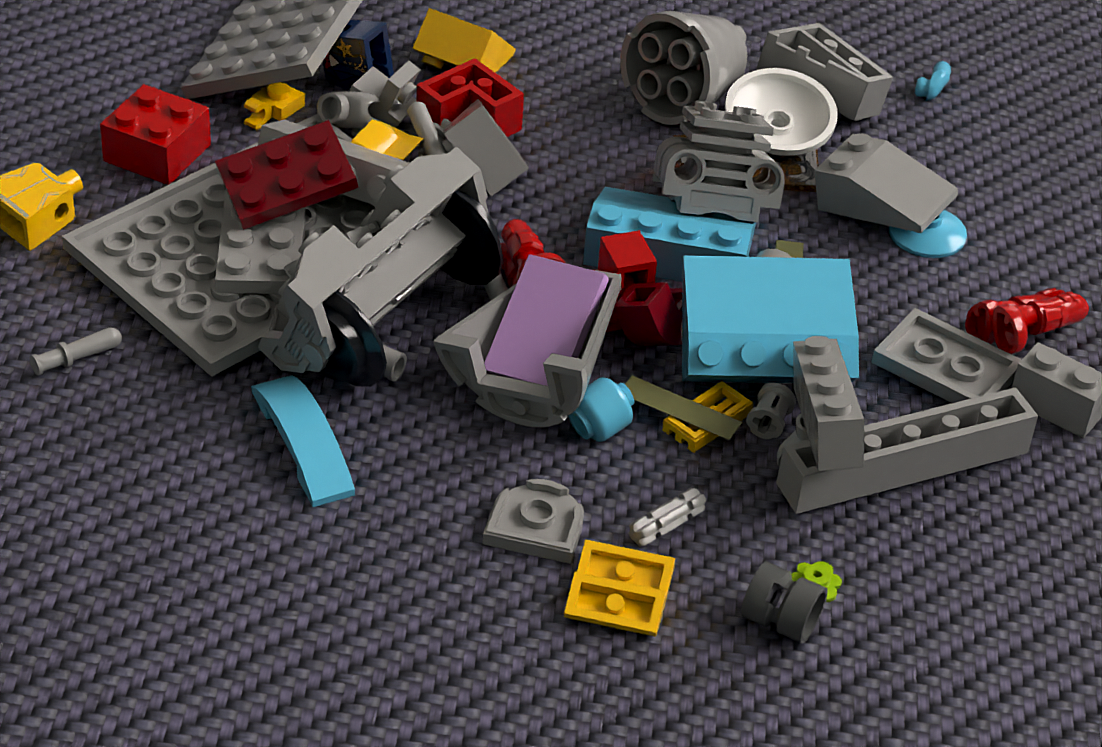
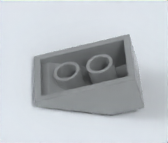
(880, 185)

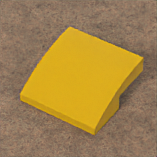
(620, 588)

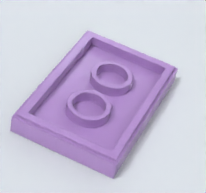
(544, 317)

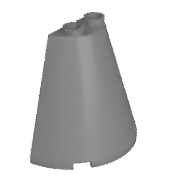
(530, 404)

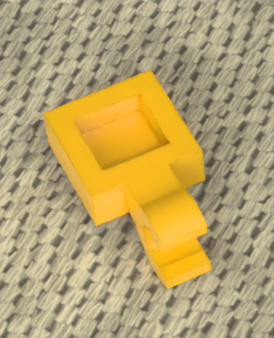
(275, 102)

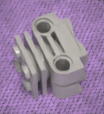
(720, 163)

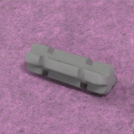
(667, 516)

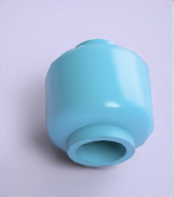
(603, 410)

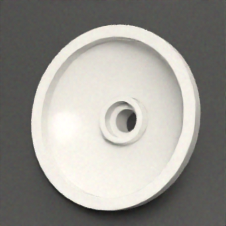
(792, 104)

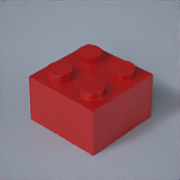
(155, 134)

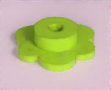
(820, 573)

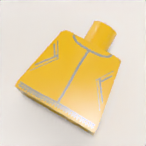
(36, 203)

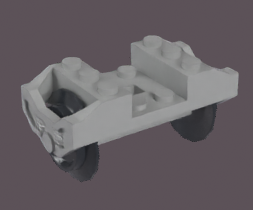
(337, 291)

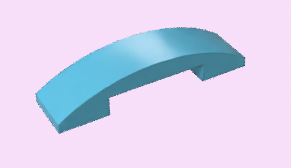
(307, 437)

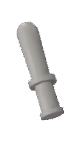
(67, 353)

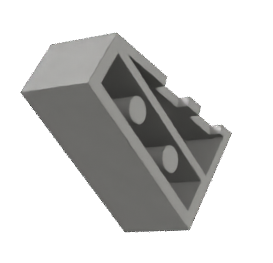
(849, 76)

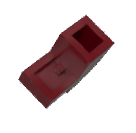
(651, 314)

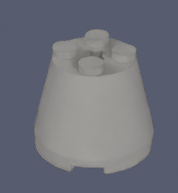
(681, 60)

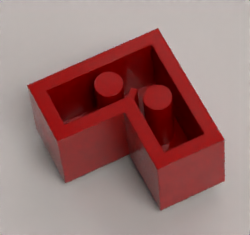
(459, 87)
(630, 257)

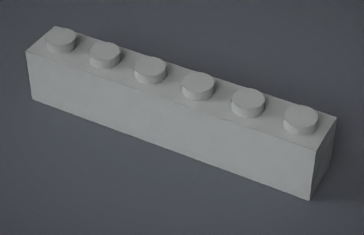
(913, 450)

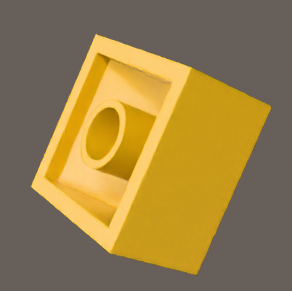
(455, 41)

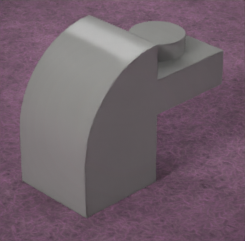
(393, 92)

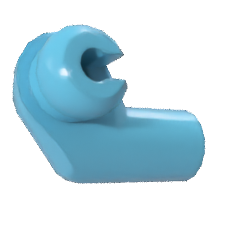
(939, 78)

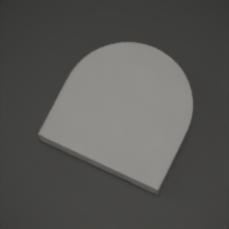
(536, 521)

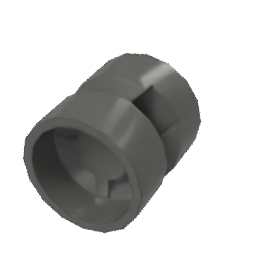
(799, 607)

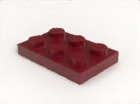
(286, 174)

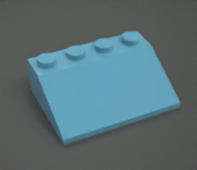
(664, 229)
(751, 309)

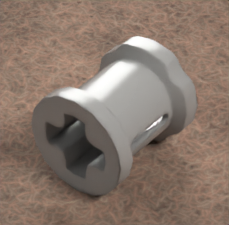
(765, 408)

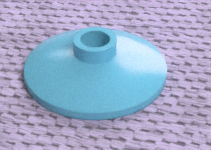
(939, 240)

